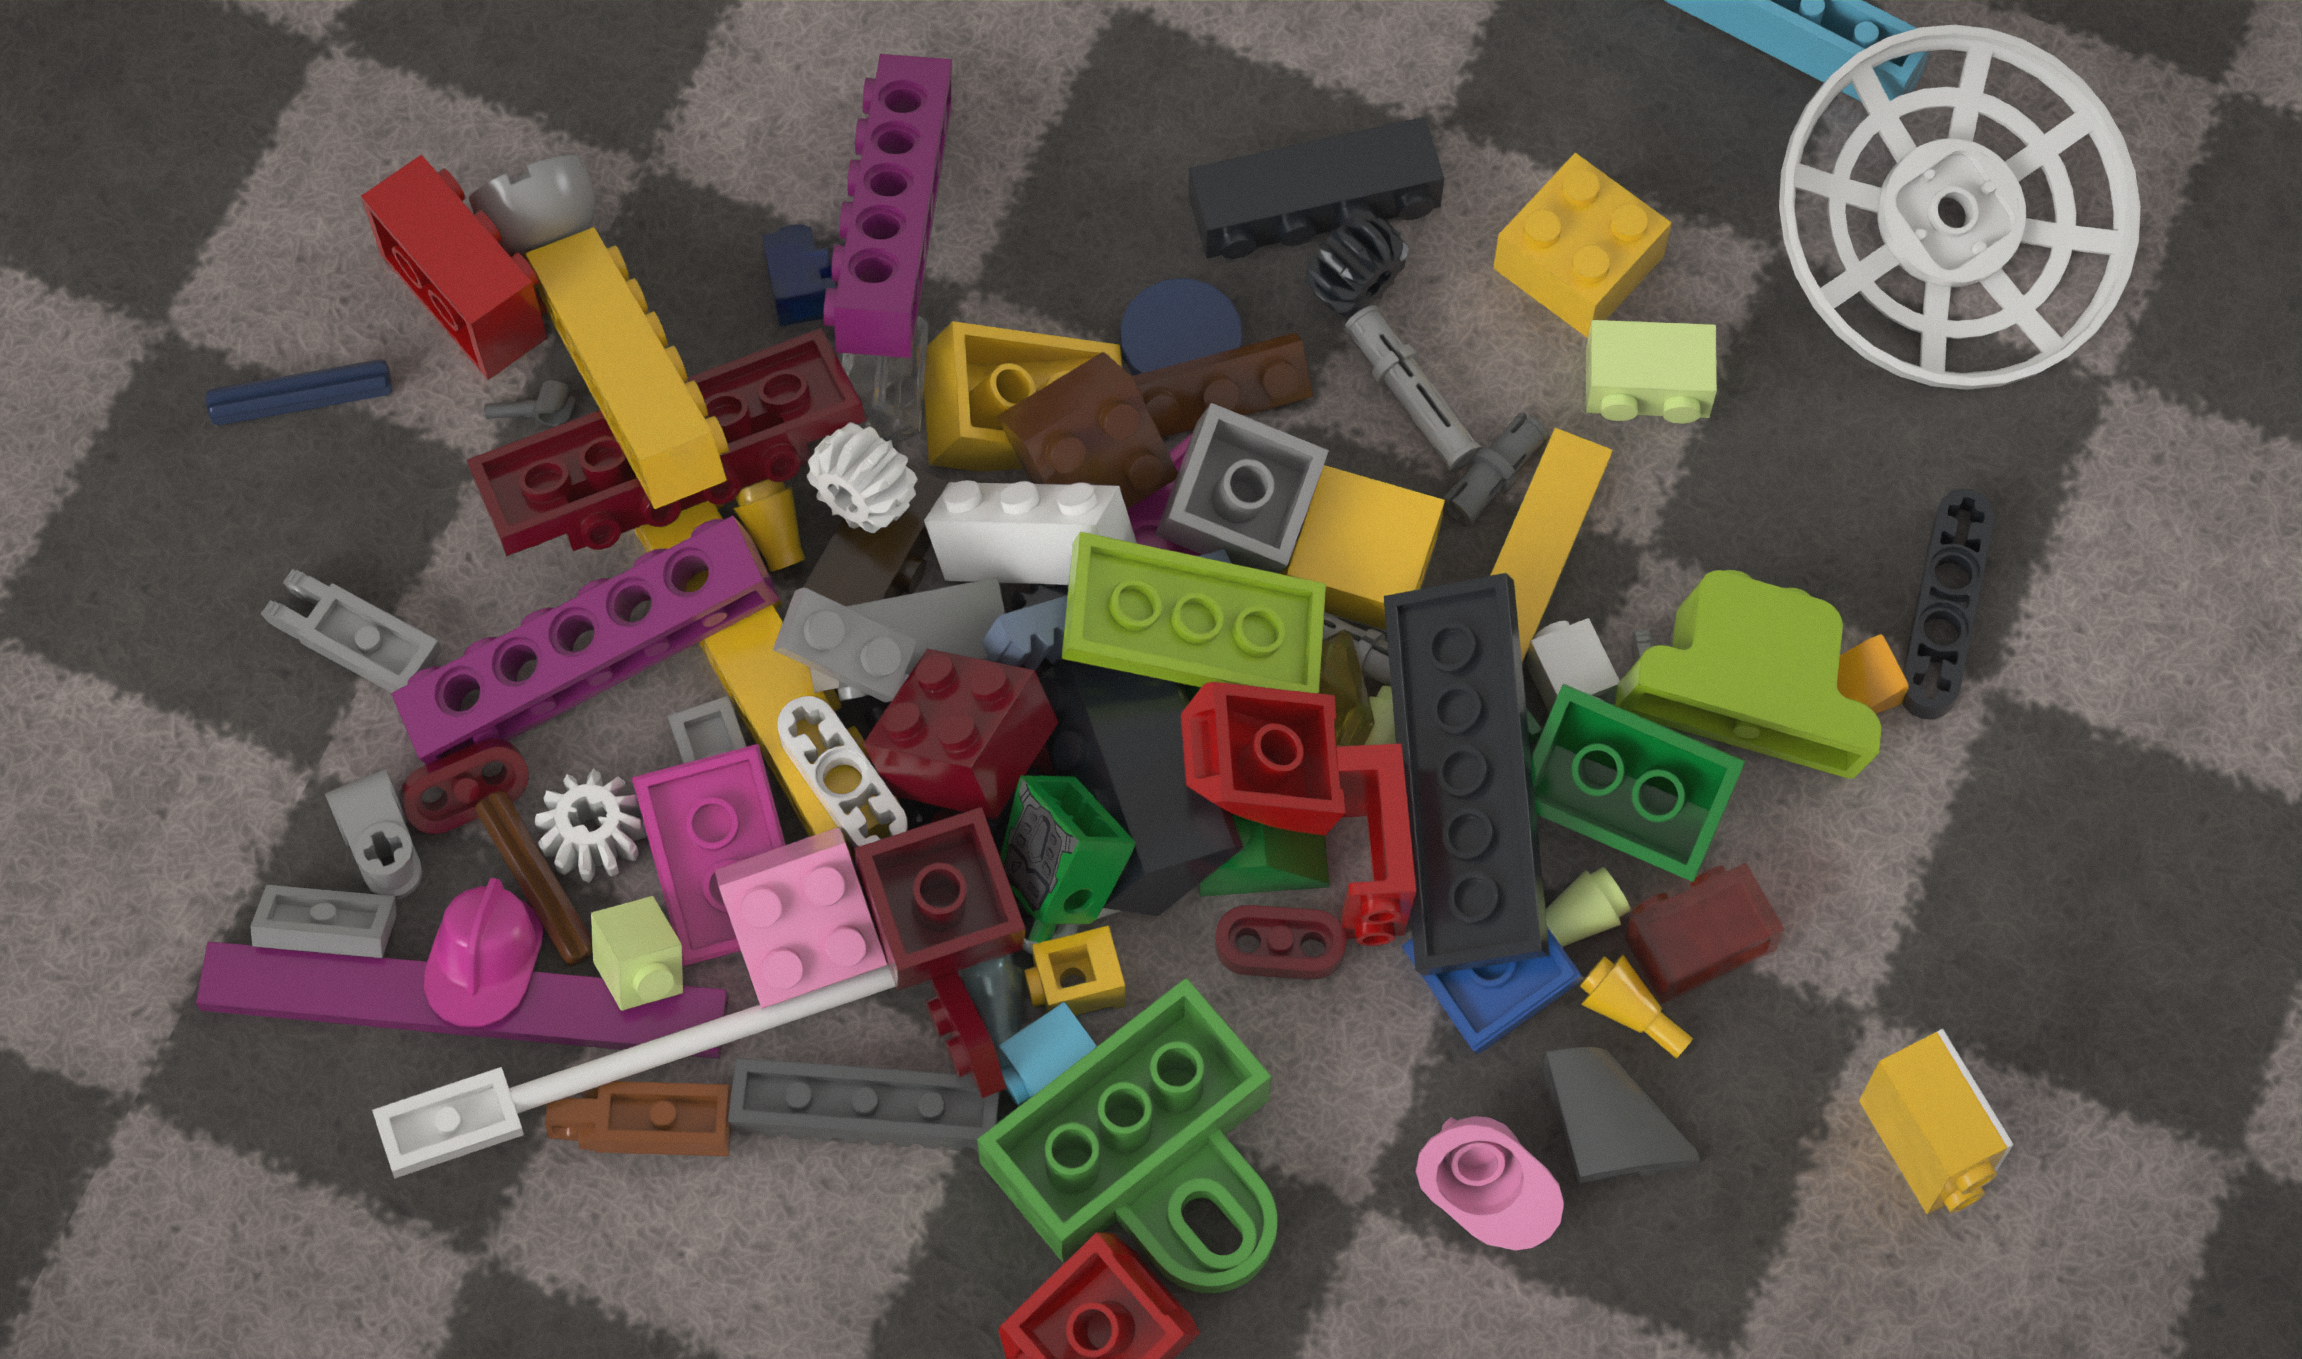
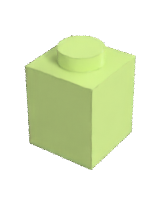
(637, 953)

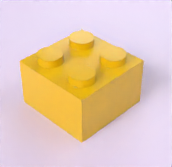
(1581, 244)

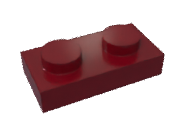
(970, 1044)

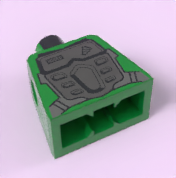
(1061, 854)

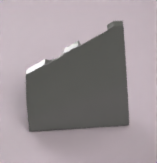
(1610, 1119)

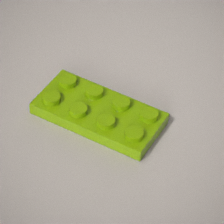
(1191, 617)

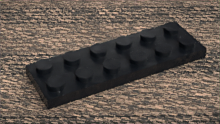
(1467, 775)

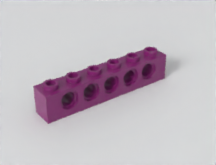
(892, 207)
(620, 648)

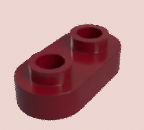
(462, 785)
(1280, 938)

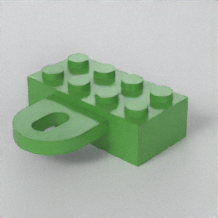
(1140, 1137)

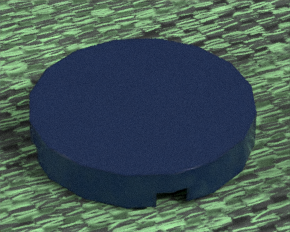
(1177, 324)

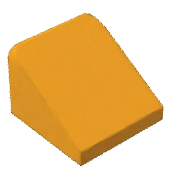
(1872, 675)

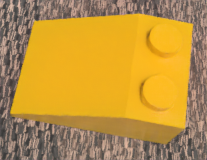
(981, 373)

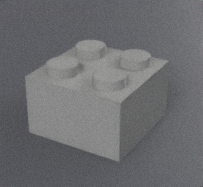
(1242, 490)

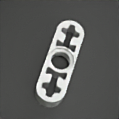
(833, 733)

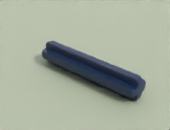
(299, 392)

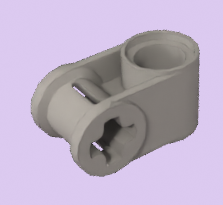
(374, 829)

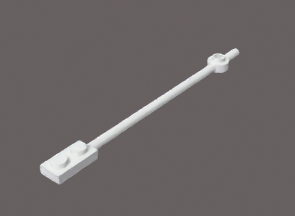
(485, 1110)

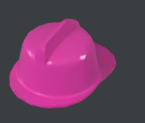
(482, 956)

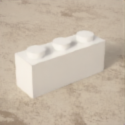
(1020, 528)

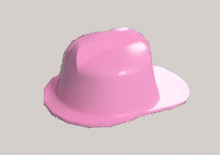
(1490, 1183)

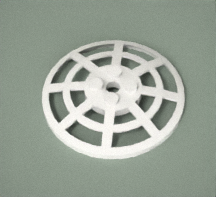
(1985, 190)

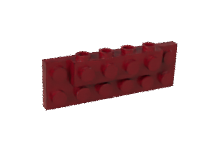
(584, 487)

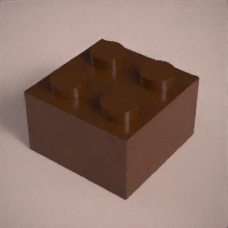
(1090, 431)

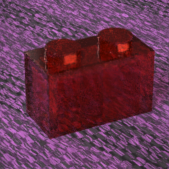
(1703, 931)

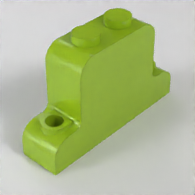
(1757, 674)

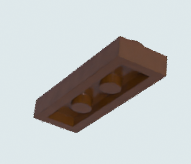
(1236, 379)

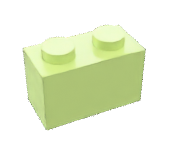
(1651, 370)

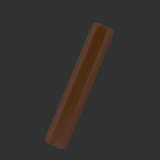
(535, 878)

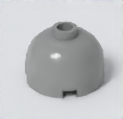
(538, 206)

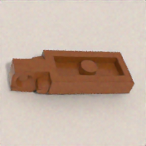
(645, 1118)

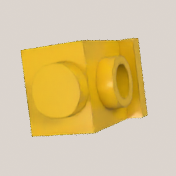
(1082, 954)

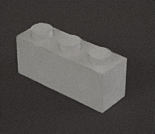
(939, 619)

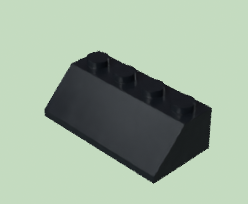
(1127, 750)

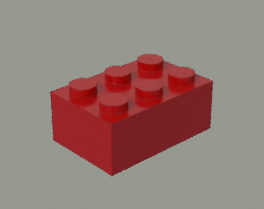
(456, 265)

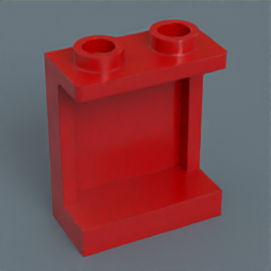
(1377, 789)

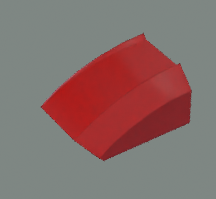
(1265, 755)
(1099, 1308)

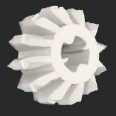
(862, 477)
(573, 842)

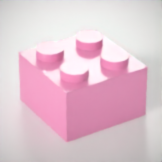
(800, 917)

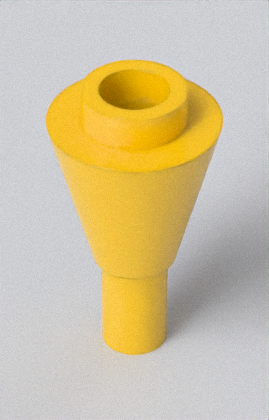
(1623, 997)

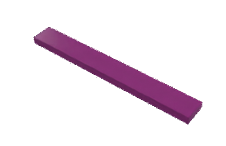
(392, 996)

